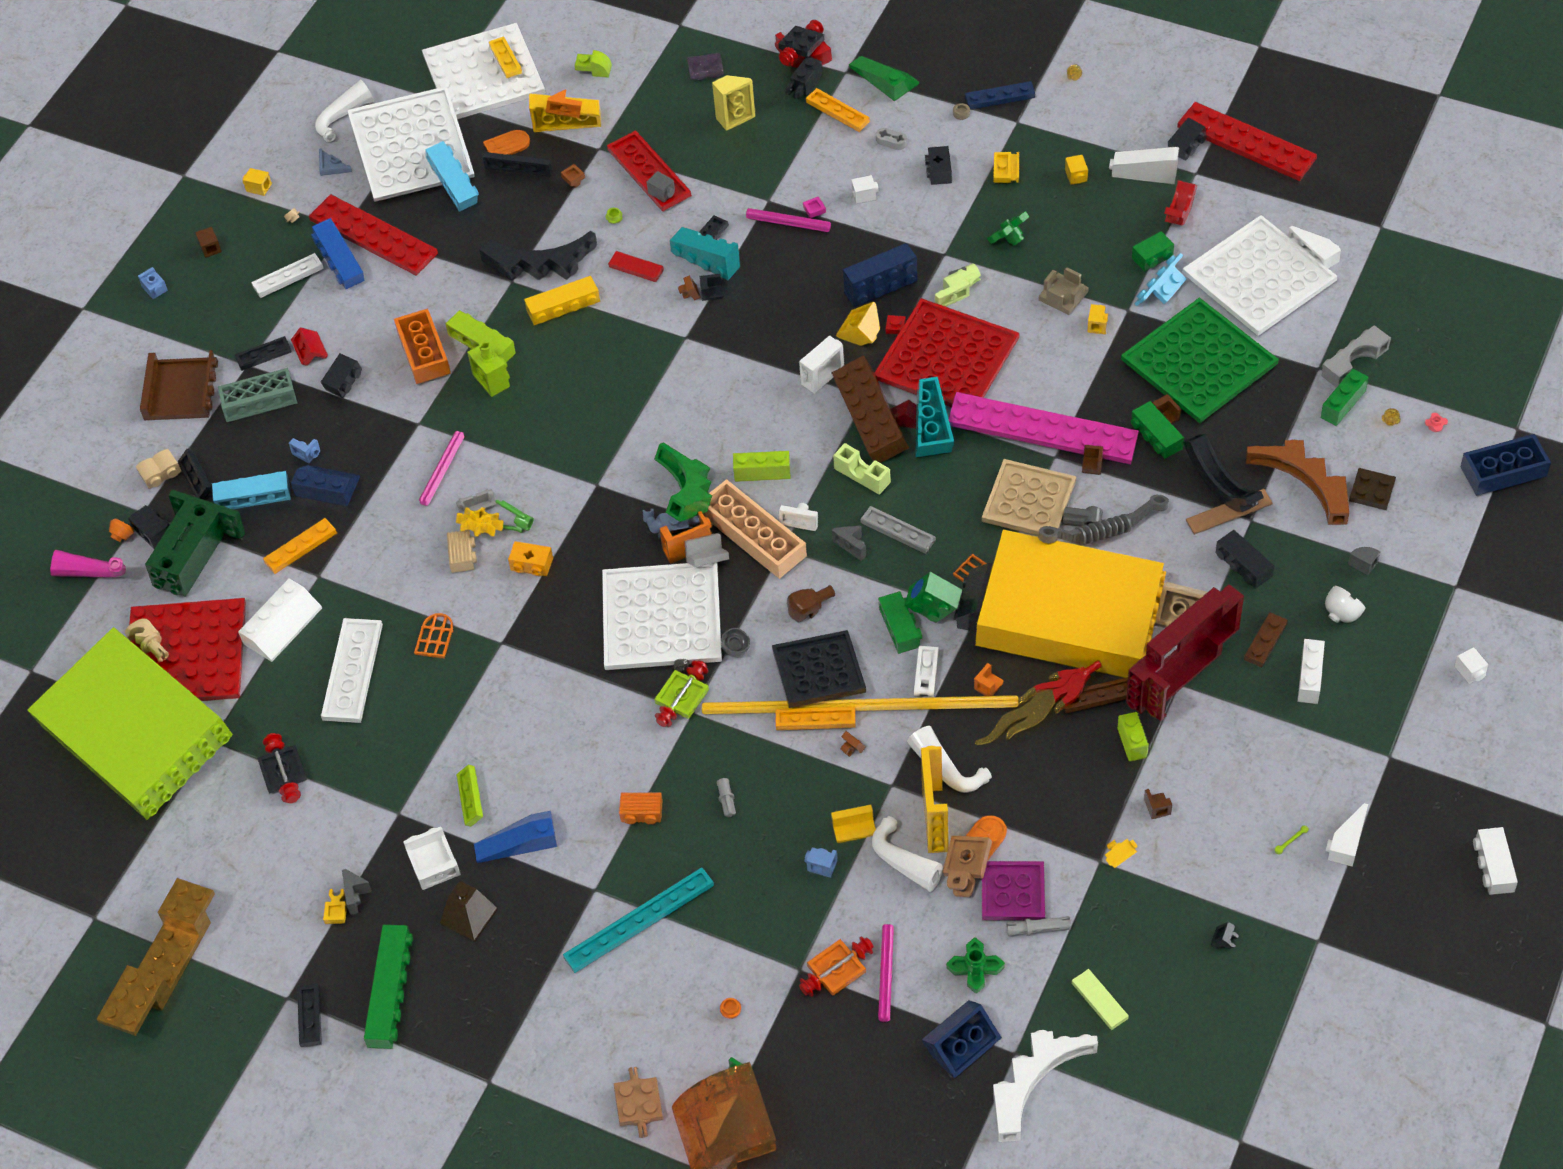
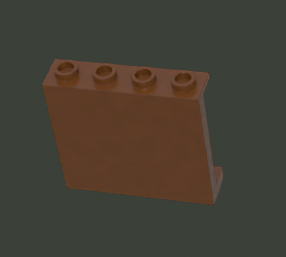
(178, 387)

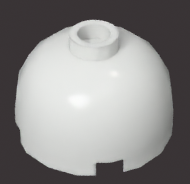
(1343, 606)

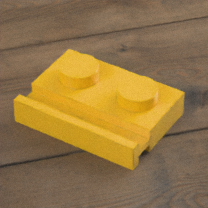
(1006, 167)

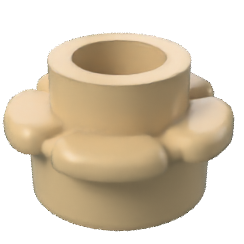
(292, 215)

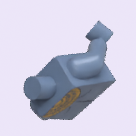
(663, 519)

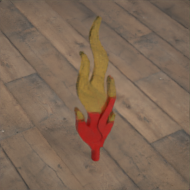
(1065, 682)

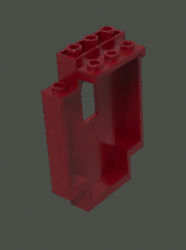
(1199, 641)

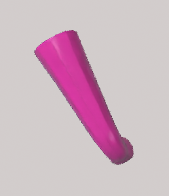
(75, 565)

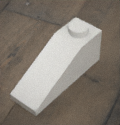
(1319, 247)
(1346, 838)

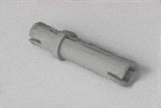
(1042, 925)

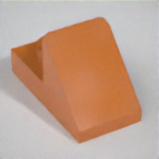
(560, 105)

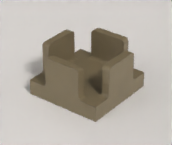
(1063, 291)

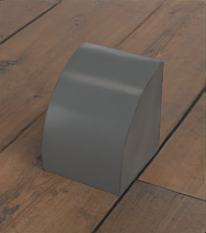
(1364, 559)

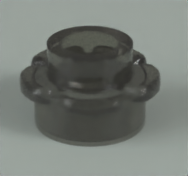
(681, 665)

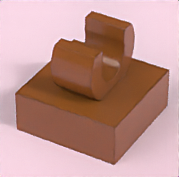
(573, 175)
(689, 288)
(851, 744)

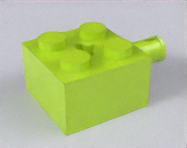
(489, 368)

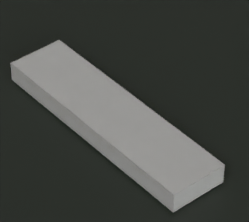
(898, 529)

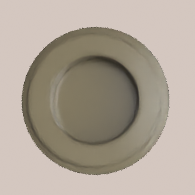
(961, 111)

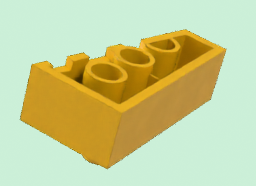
(542, 121)

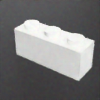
(1311, 671)
(1495, 861)

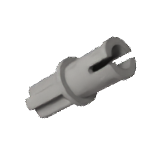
(726, 797)

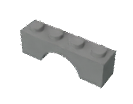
(1370, 344)

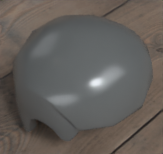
(735, 642)

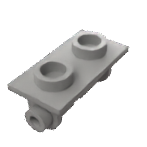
(482, 499)

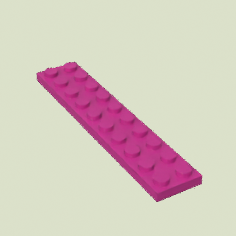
(1041, 427)

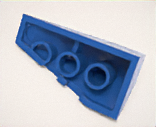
(522, 837)

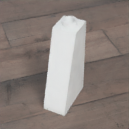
(1146, 165)

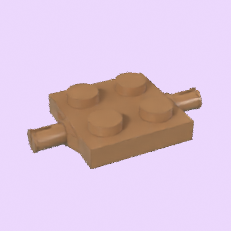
(638, 1102)

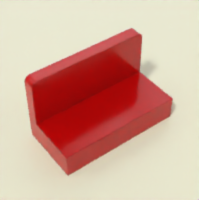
(308, 345)

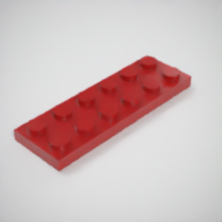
(642, 163)

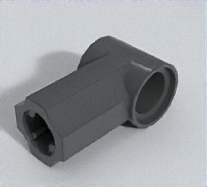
(1082, 517)

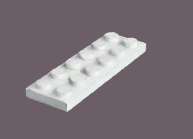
(351, 670)

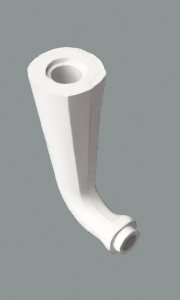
(352, 98)
(950, 775)
(918, 869)

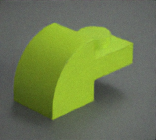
(597, 63)

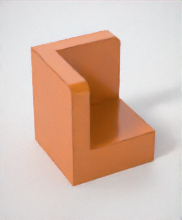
(986, 682)

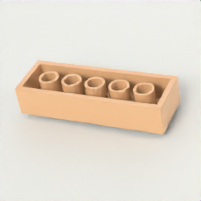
(755, 529)

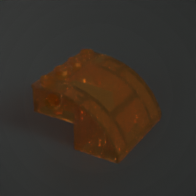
(724, 1120)

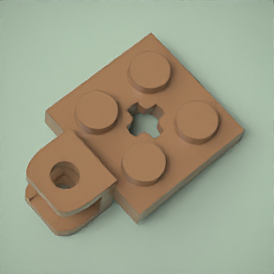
(962, 872)

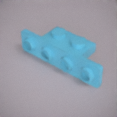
(1165, 284)

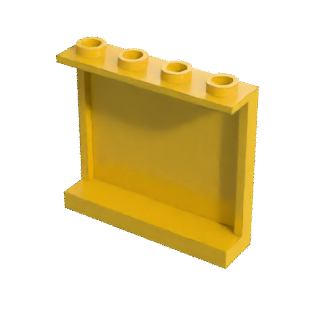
(935, 815)

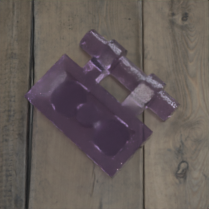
(705, 66)

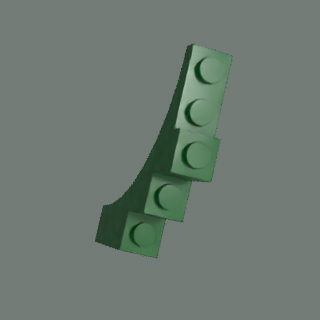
(691, 479)

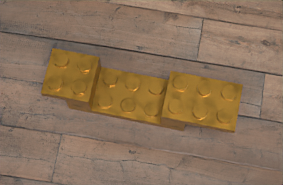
(167, 958)

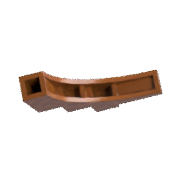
(1311, 471)

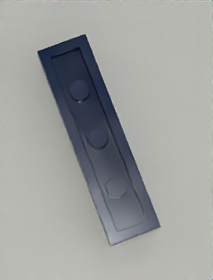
(1000, 95)

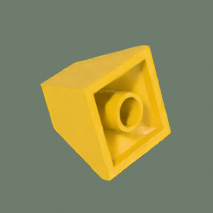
(860, 325)

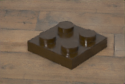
(1372, 489)

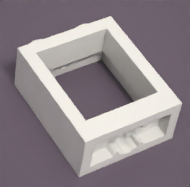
(820, 362)

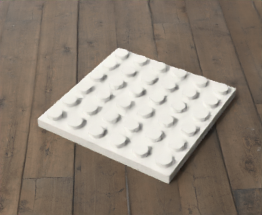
(476, 77)
(395, 137)
(1259, 275)
(661, 615)

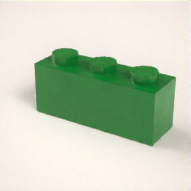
(1344, 397)
(1157, 430)
(899, 622)

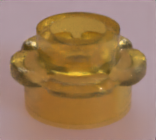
(1074, 72)
(1391, 413)

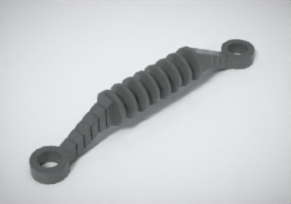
(1104, 528)

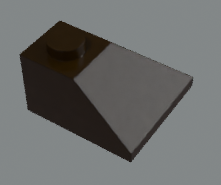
(467, 911)

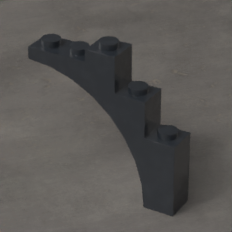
(538, 263)

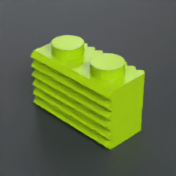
(1132, 736)

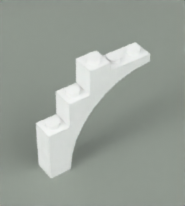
(1028, 1071)

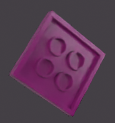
(1013, 890)

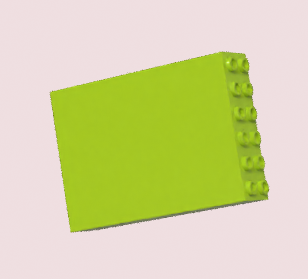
(130, 723)

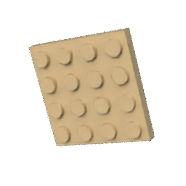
(1028, 497)

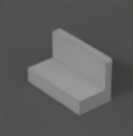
(705, 550)

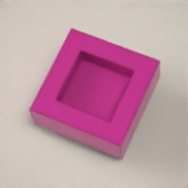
(814, 207)

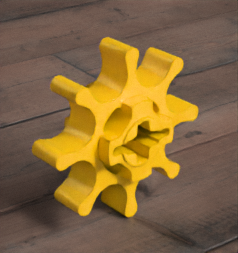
(479, 521)

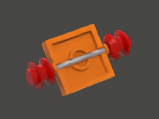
(836, 967)

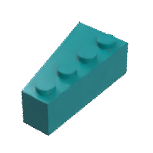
(706, 252)
(932, 421)

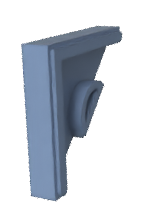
(331, 165)

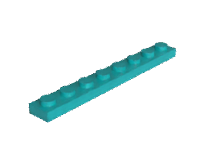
(638, 920)

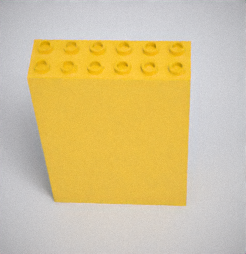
(1070, 604)

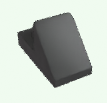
(849, 539)
(353, 888)

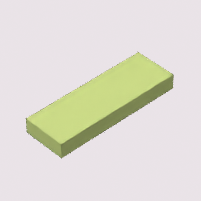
(1100, 999)

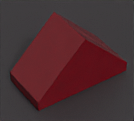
(905, 414)

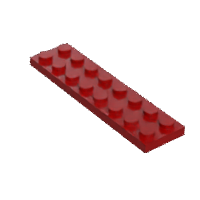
(1251, 142)
(375, 235)

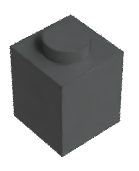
(660, 186)

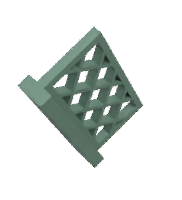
(260, 401)

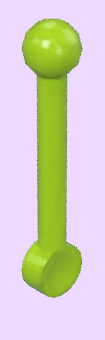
(1279, 849)

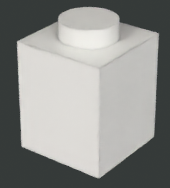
(864, 189)
(1471, 665)

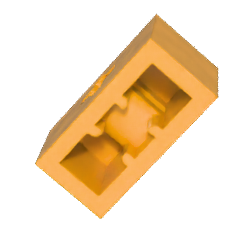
(530, 558)

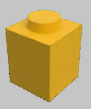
(1076, 169)
(257, 181)

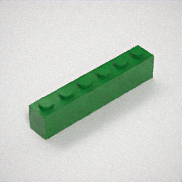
(387, 987)

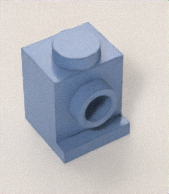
(152, 283)
(821, 861)

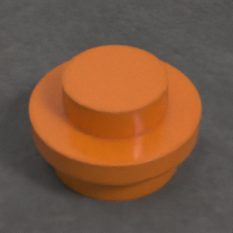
(730, 1008)

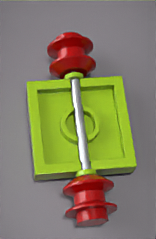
(681, 694)

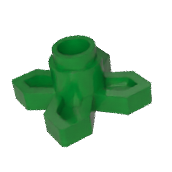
(1010, 230)
(975, 964)

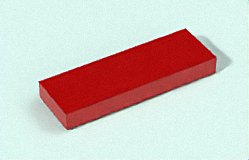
(636, 266)

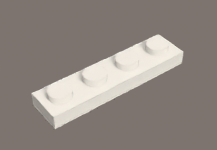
(287, 275)

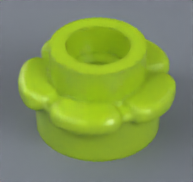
(614, 215)

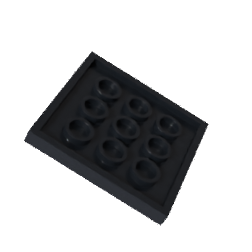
(818, 669)

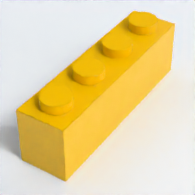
(562, 300)

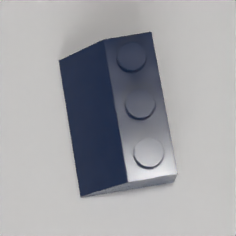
(324, 484)
(962, 1038)

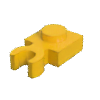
(336, 909)

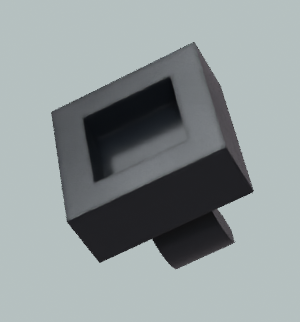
(1223, 935)

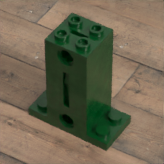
(190, 542)

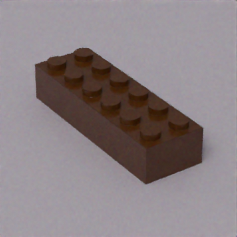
(870, 410)

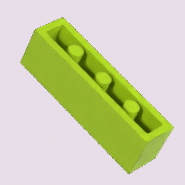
(473, 332)

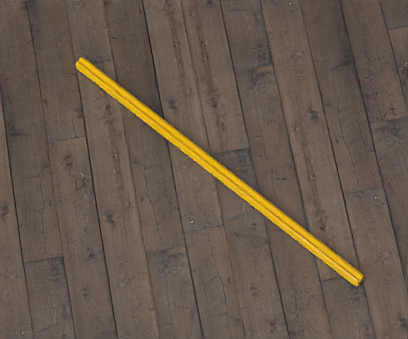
(867, 704)

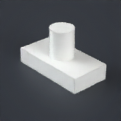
(798, 517)

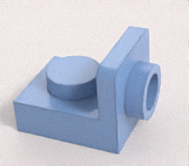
(304, 451)

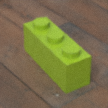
(761, 466)

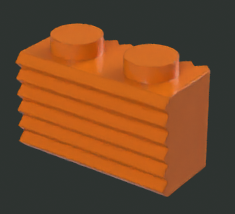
(640, 807)

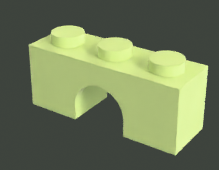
(848, 462)

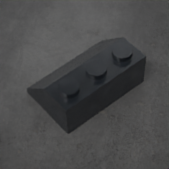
(973, 597)

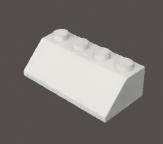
(279, 620)

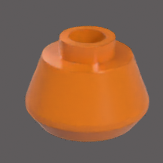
(120, 530)

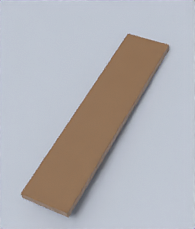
(1222, 514)

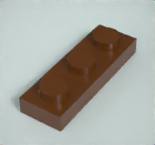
(1265, 639)

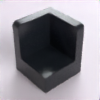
(711, 287)

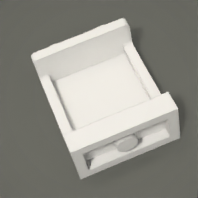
(431, 858)

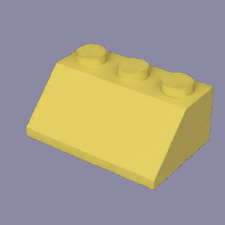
(733, 100)

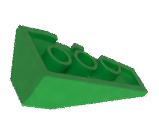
(885, 78)

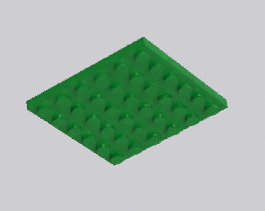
(1199, 359)

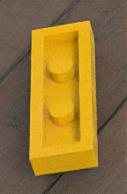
(505, 57)

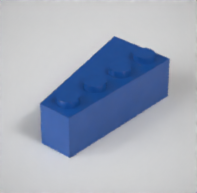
(337, 254)

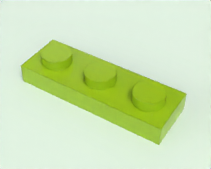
(469, 795)

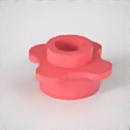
(1436, 422)

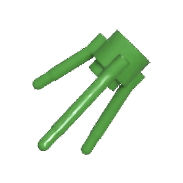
(522, 520)

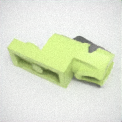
(957, 285)

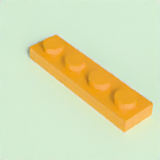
(837, 110)
(299, 546)
(815, 718)

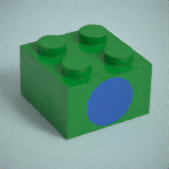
(933, 597)

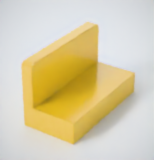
(853, 823)

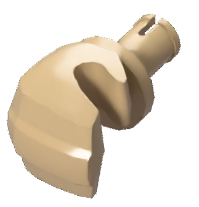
(147, 636)

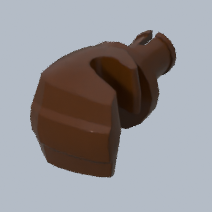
(807, 602)

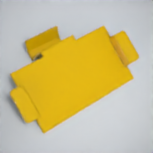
(1120, 852)

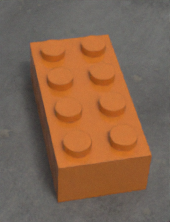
(422, 346)

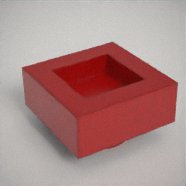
(895, 324)

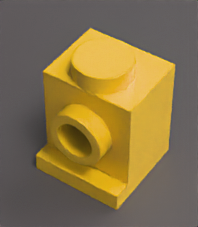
(1097, 319)

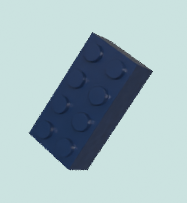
(880, 275)
(1505, 464)

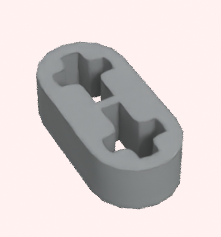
(891, 138)

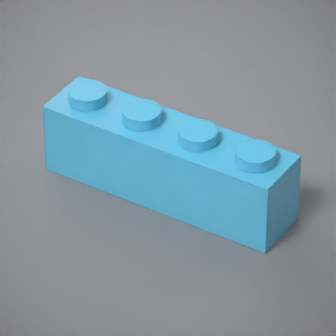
(451, 175)
(252, 490)

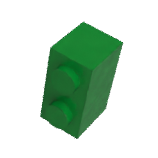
(1153, 251)

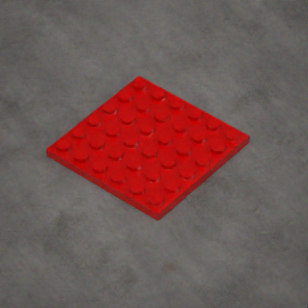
(946, 345)
(200, 644)

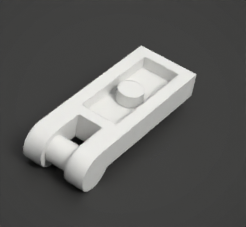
(926, 670)

